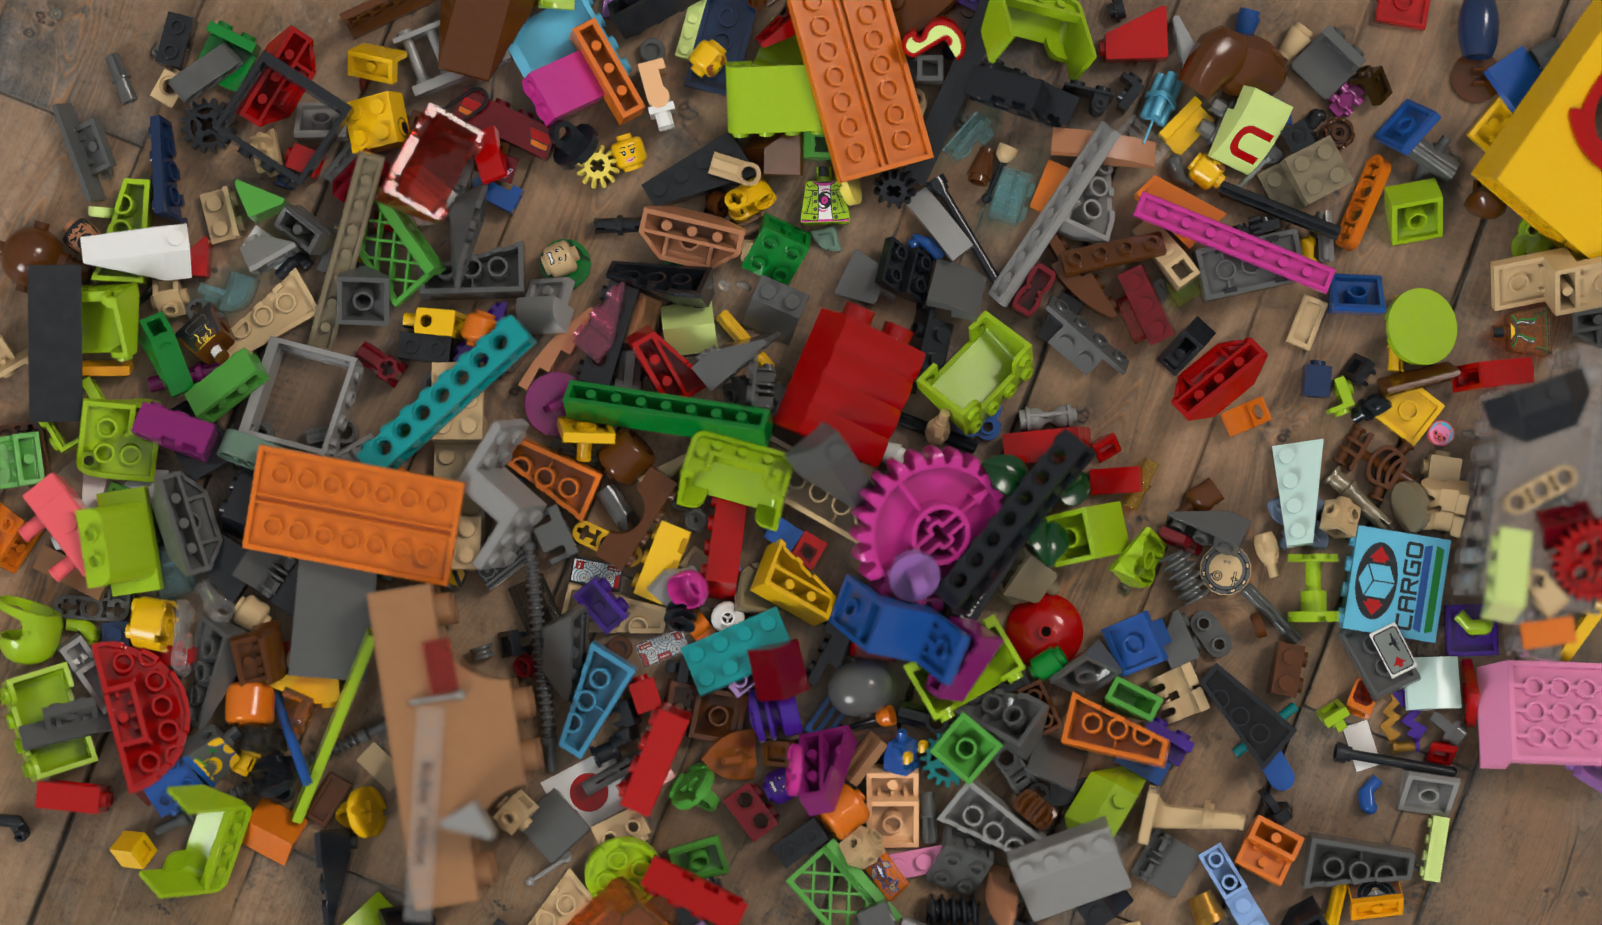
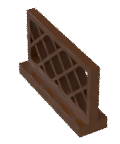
(378, 13)

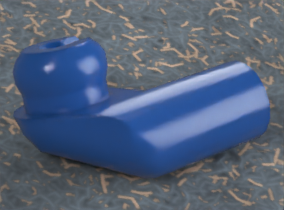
(1366, 795)

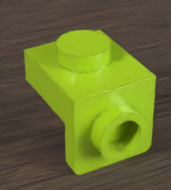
(1343, 391)

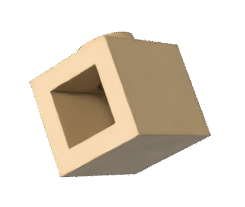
(1441, 466)

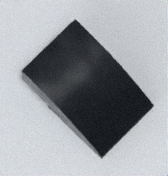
(192, 467)

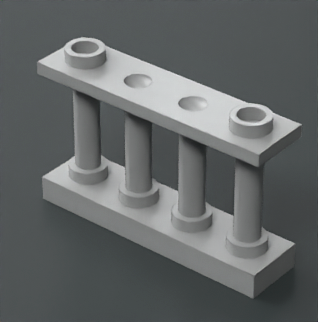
(446, 79)

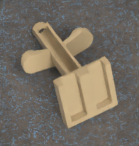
(1162, 815)

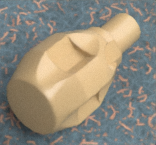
(938, 428)
(1268, 551)

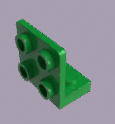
(777, 250)

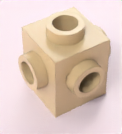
(169, 298)
(1340, 518)
(515, 812)
(862, 847)

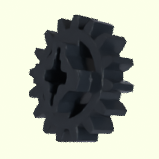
(202, 133)

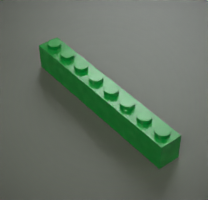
(665, 412)

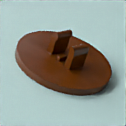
(1470, 81)

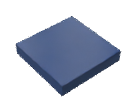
(1513, 77)
(1407, 126)

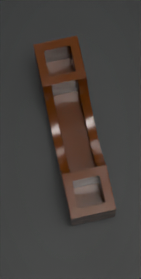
(620, 545)

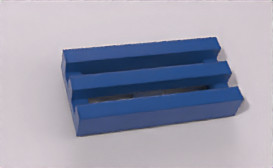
(808, 727)

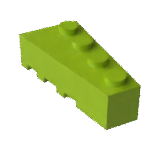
(131, 212)

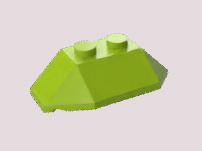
(1106, 794)

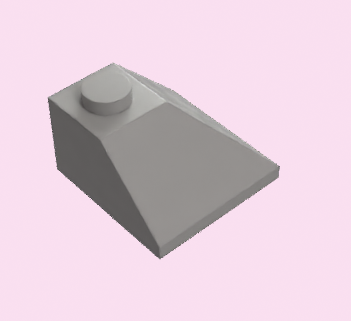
(267, 252)

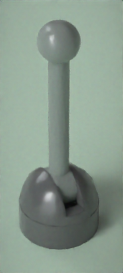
(1272, 157)

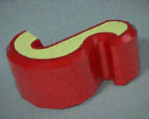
(933, 33)

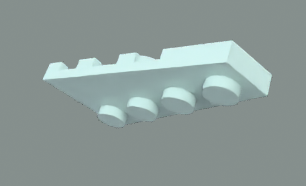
(1298, 486)

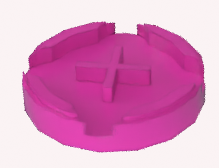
(793, 770)

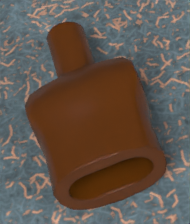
(1202, 497)

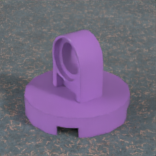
(913, 575)

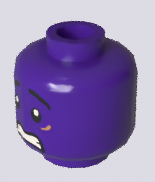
(775, 786)

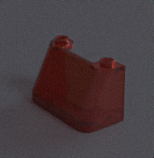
(430, 164)

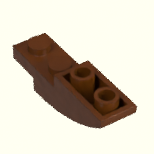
(1083, 288)

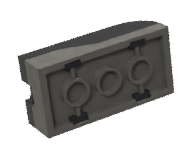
(1230, 277)

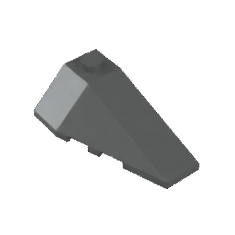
(830, 465)

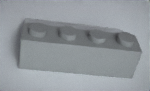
(1068, 869)

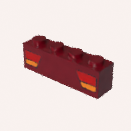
(513, 126)

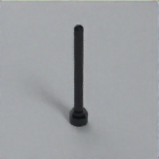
(940, 187)
(1344, 753)

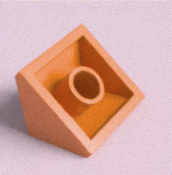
(273, 831)

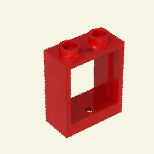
(73, 796)

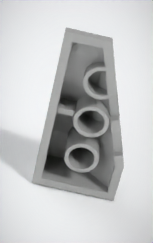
(1092, 214)

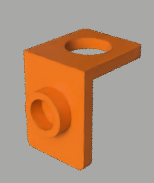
(1244, 416)

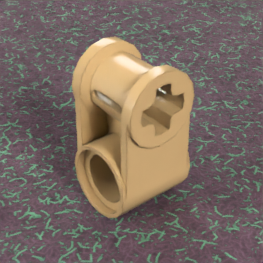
(1546, 596)

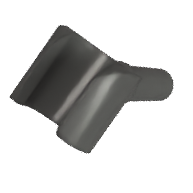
(1563, 498)

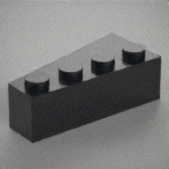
(1252, 719)

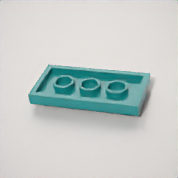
(724, 656)

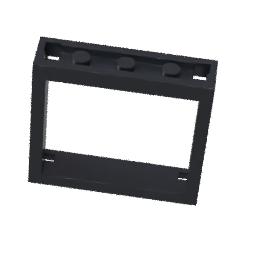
(269, 61)

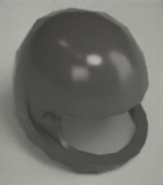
(861, 687)

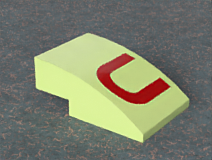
(1249, 130)

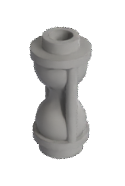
(1035, 418)

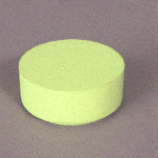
(103, 212)

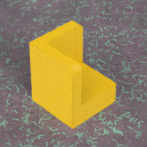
(133, 849)

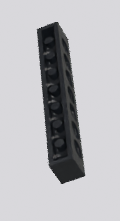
(1027, 521)

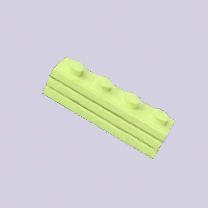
(690, 30)
(1435, 848)

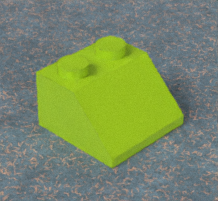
(1414, 211)

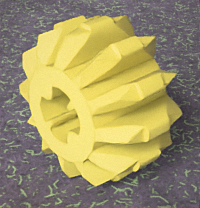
(597, 175)

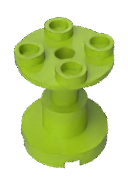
(1313, 599)

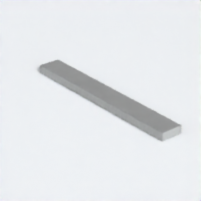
(1054, 213)

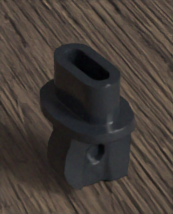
(1370, 407)
(1277, 811)

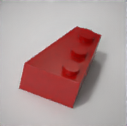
(663, 364)
(1032, 444)

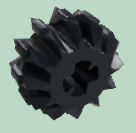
(895, 195)

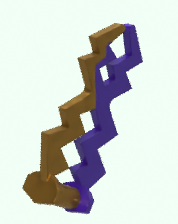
(1416, 732)

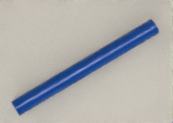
(292, 740)

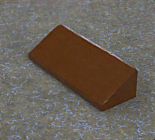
(1417, 378)

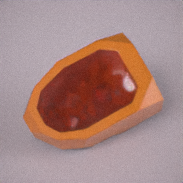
(1360, 701)

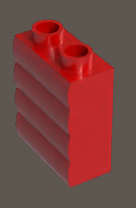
(852, 381)

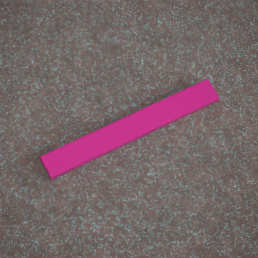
(1234, 242)

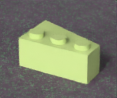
(1507, 575)

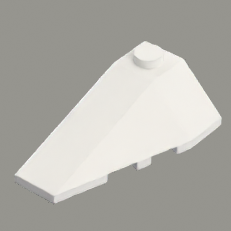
(147, 252)

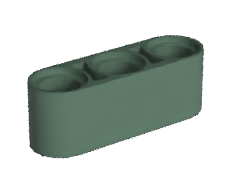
(241, 448)

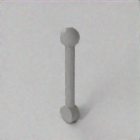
(460, 695)
(567, 857)

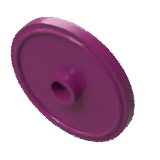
(545, 401)

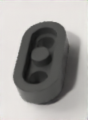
(1208, 635)

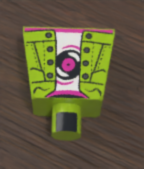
(823, 201)

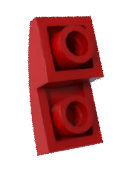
(491, 160)

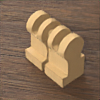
(1447, 504)
(1190, 699)

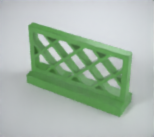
(415, 243)
(854, 876)

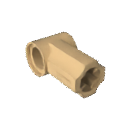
(731, 168)

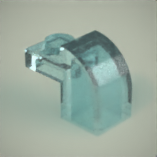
(237, 295)

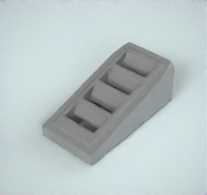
(1182, 39)

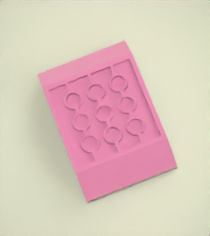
(1539, 713)

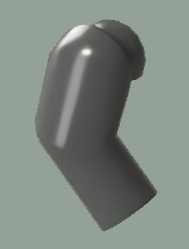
(1176, 171)

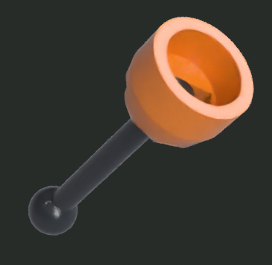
(885, 717)

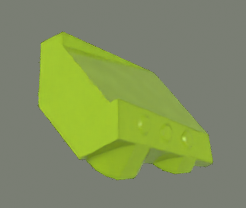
(1139, 559)

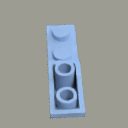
(1231, 887)

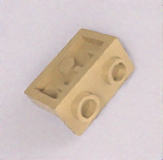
(222, 216)

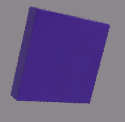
(1461, 643)

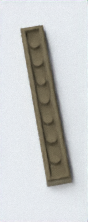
(346, 246)

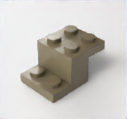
(1306, 175)

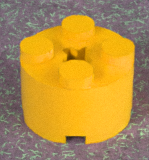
(151, 623)

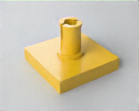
(584, 435)

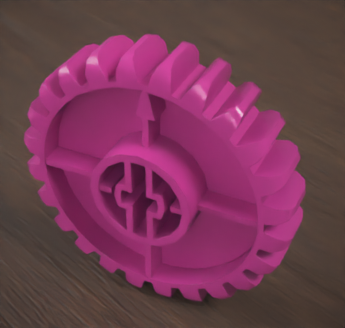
(921, 494)

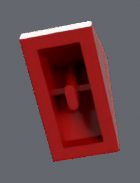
(201, 258)

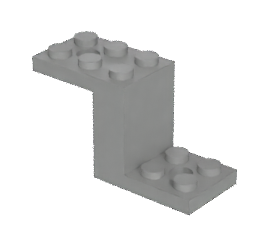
(502, 494)

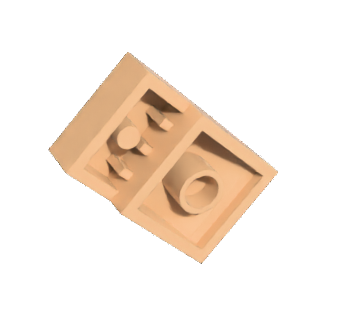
(893, 806)

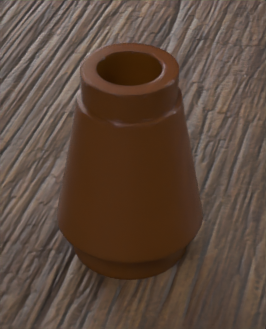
(982, 166)

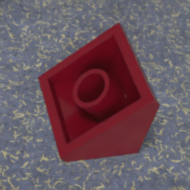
(778, 670)

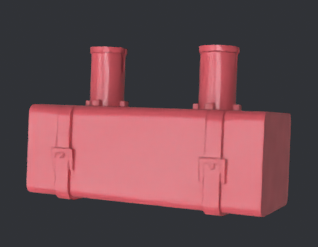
(55, 509)

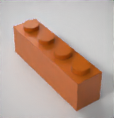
(618, 88)

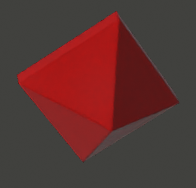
(1106, 447)
(1441, 753)

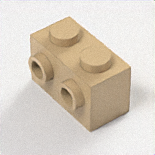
(622, 824)

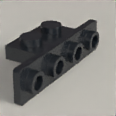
(930, 337)

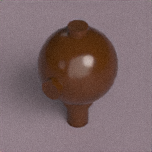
(35, 247)

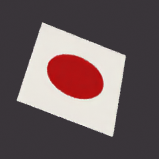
(592, 808)

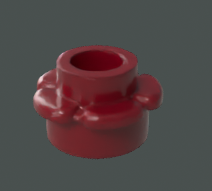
(524, 666)

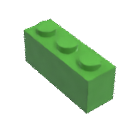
(227, 386)

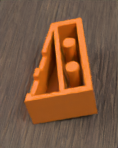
(1173, 194)

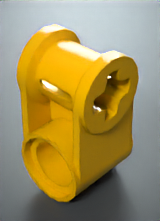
(750, 199)

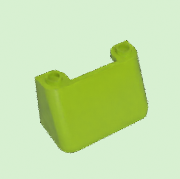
(110, 319)
(736, 473)
(1002, 667)

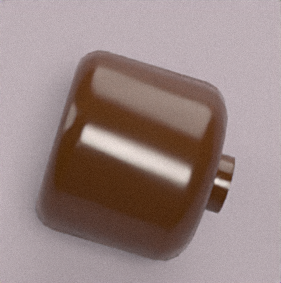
(626, 458)

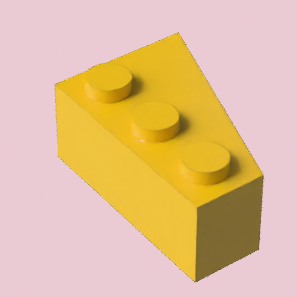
(665, 553)

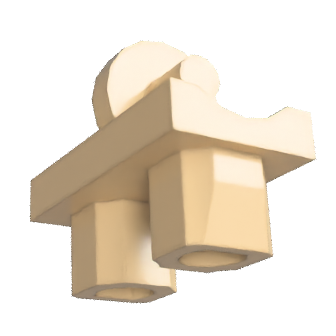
(269, 145)

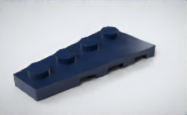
(165, 172)

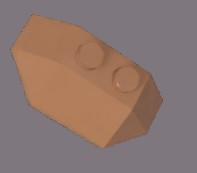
(690, 236)

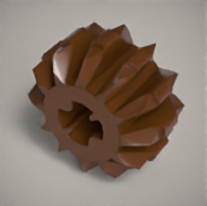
(1035, 809)

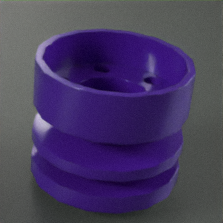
(772, 715)

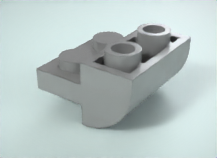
(546, 306)

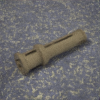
(1349, 489)

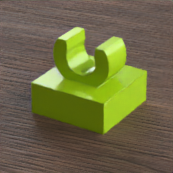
(1333, 715)

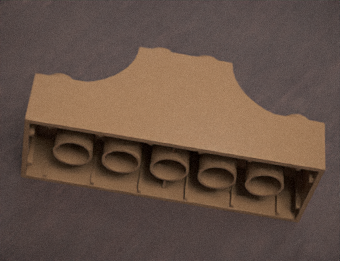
(482, 734)

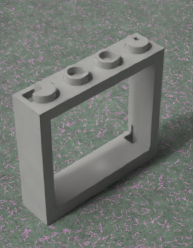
(259, 398)

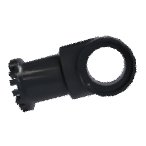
(610, 749)

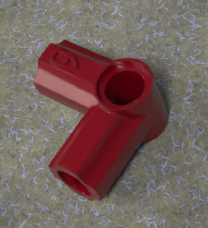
(384, 366)

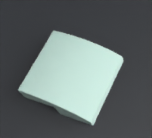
(1438, 684)

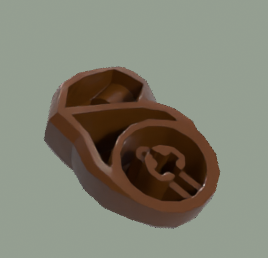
(1230, 61)

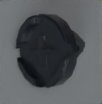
(575, 145)
(274, 778)

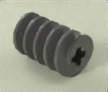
(1184, 576)

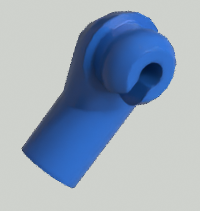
(926, 243)

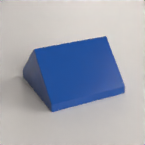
(1356, 295)

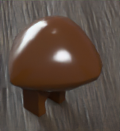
(1484, 203)

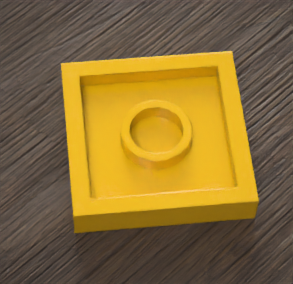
(1411, 414)

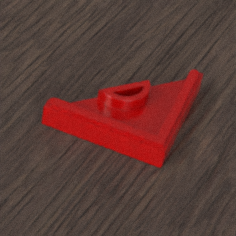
(1470, 693)

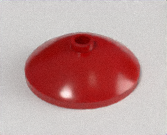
(1028, 619)

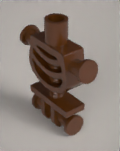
(1397, 474)

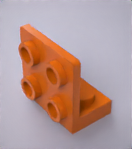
(12, 545)

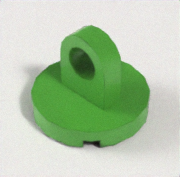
(694, 789)

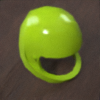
(39, 632)

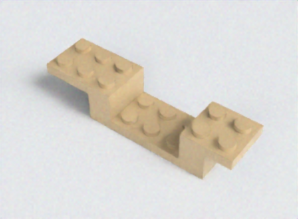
(1548, 278)
(452, 452)

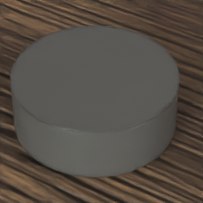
(652, 49)

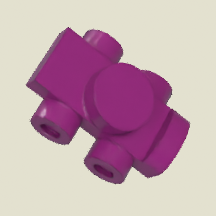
(1342, 104)

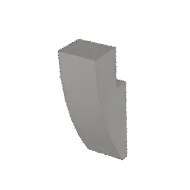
(939, 224)
(82, 663)

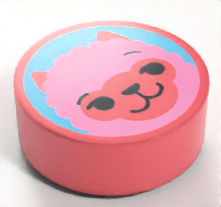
(1440, 433)

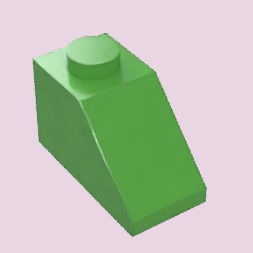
(1132, 700)

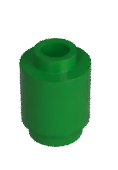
(1047, 663)

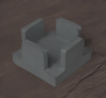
(556, 535)

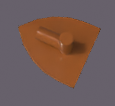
(733, 755)

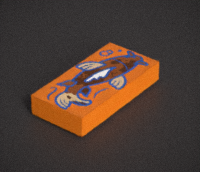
(887, 877)

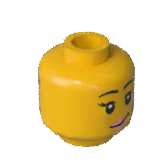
(628, 152)

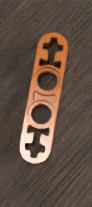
(1366, 203)

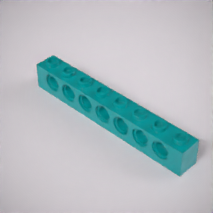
(459, 395)

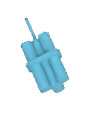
(1161, 100)

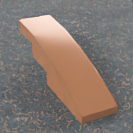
(1125, 153)
(551, 353)

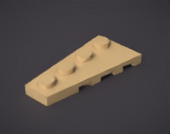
(277, 314)
(644, 616)
(564, 902)

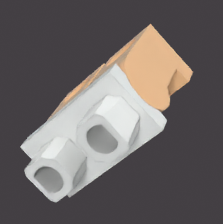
(658, 97)

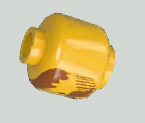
(707, 58)
(1206, 171)

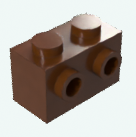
(1286, 669)

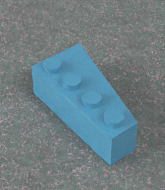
(598, 691)

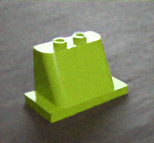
(121, 542)

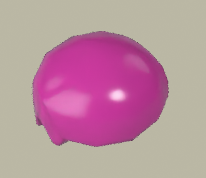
(688, 588)

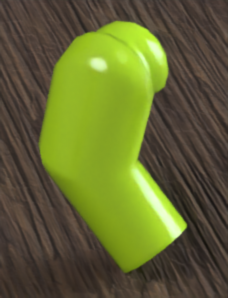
(86, 628)

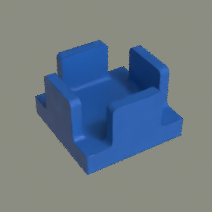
(1137, 642)

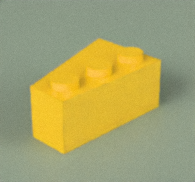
(791, 586)

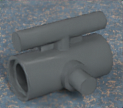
(1434, 160)

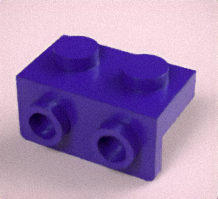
(602, 604)
(1179, 741)

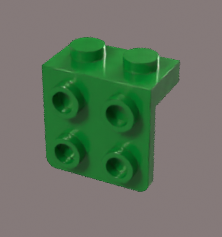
(242, 44)

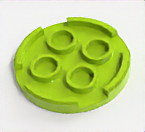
(1420, 326)
(615, 858)

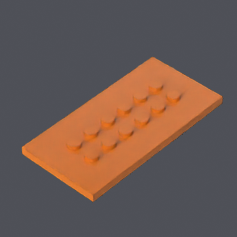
(860, 85)
(354, 515)

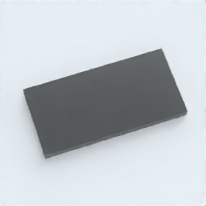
(329, 619)

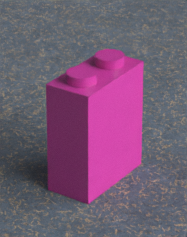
(562, 88)

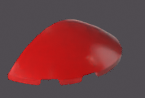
(144, 711)

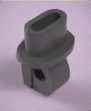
(1453, 732)

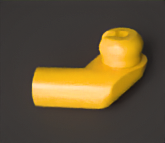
(1307, 247)

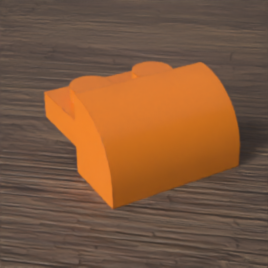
(1268, 850)

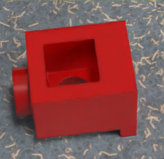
(815, 544)

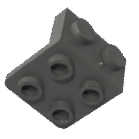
(1328, 62)

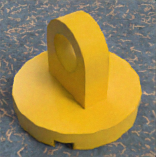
(363, 812)

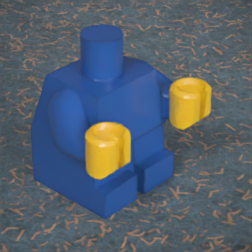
(901, 754)

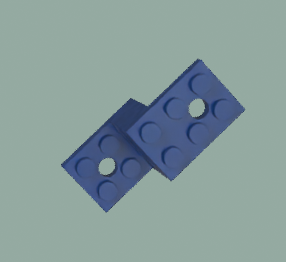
(899, 629)

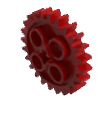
(1569, 559)

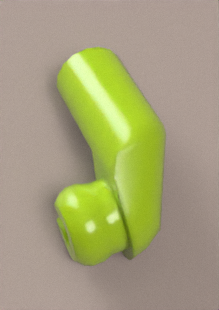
(1473, 627)

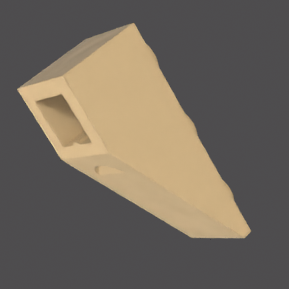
(1174, 265)

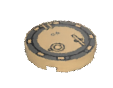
(1223, 572)

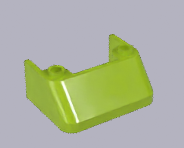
(1052, 22)
(211, 846)

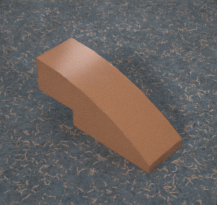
(1001, 895)

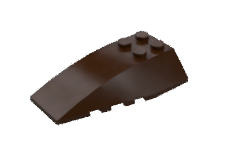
(479, 34)

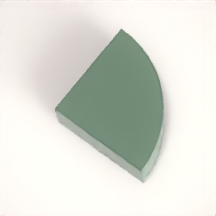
(827, 239)

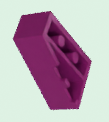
(979, 653)
(825, 767)

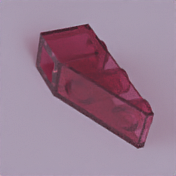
(601, 331)

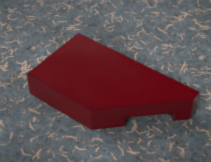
(1179, 540)

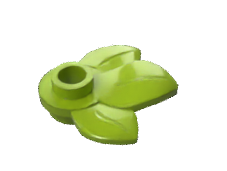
(1528, 243)

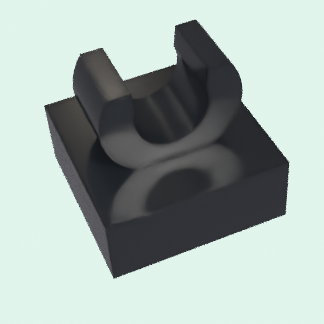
(1358, 369)
(510, 643)
(680, 668)
(628, 713)

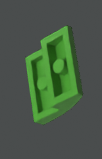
(20, 460)

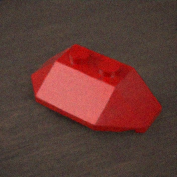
(273, 95)
(1218, 378)

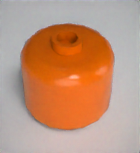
(250, 704)
(848, 814)

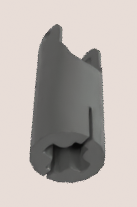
(617, 507)

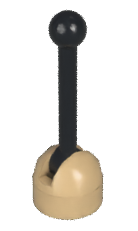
(1005, 155)

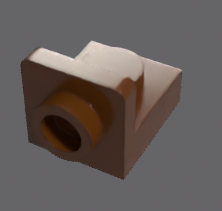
(776, 752)

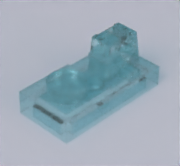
(973, 130)

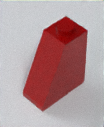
(1138, 40)
(1494, 374)

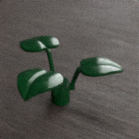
(1049, 539)

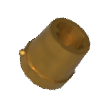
(1206, 909)

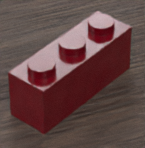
(1147, 304)

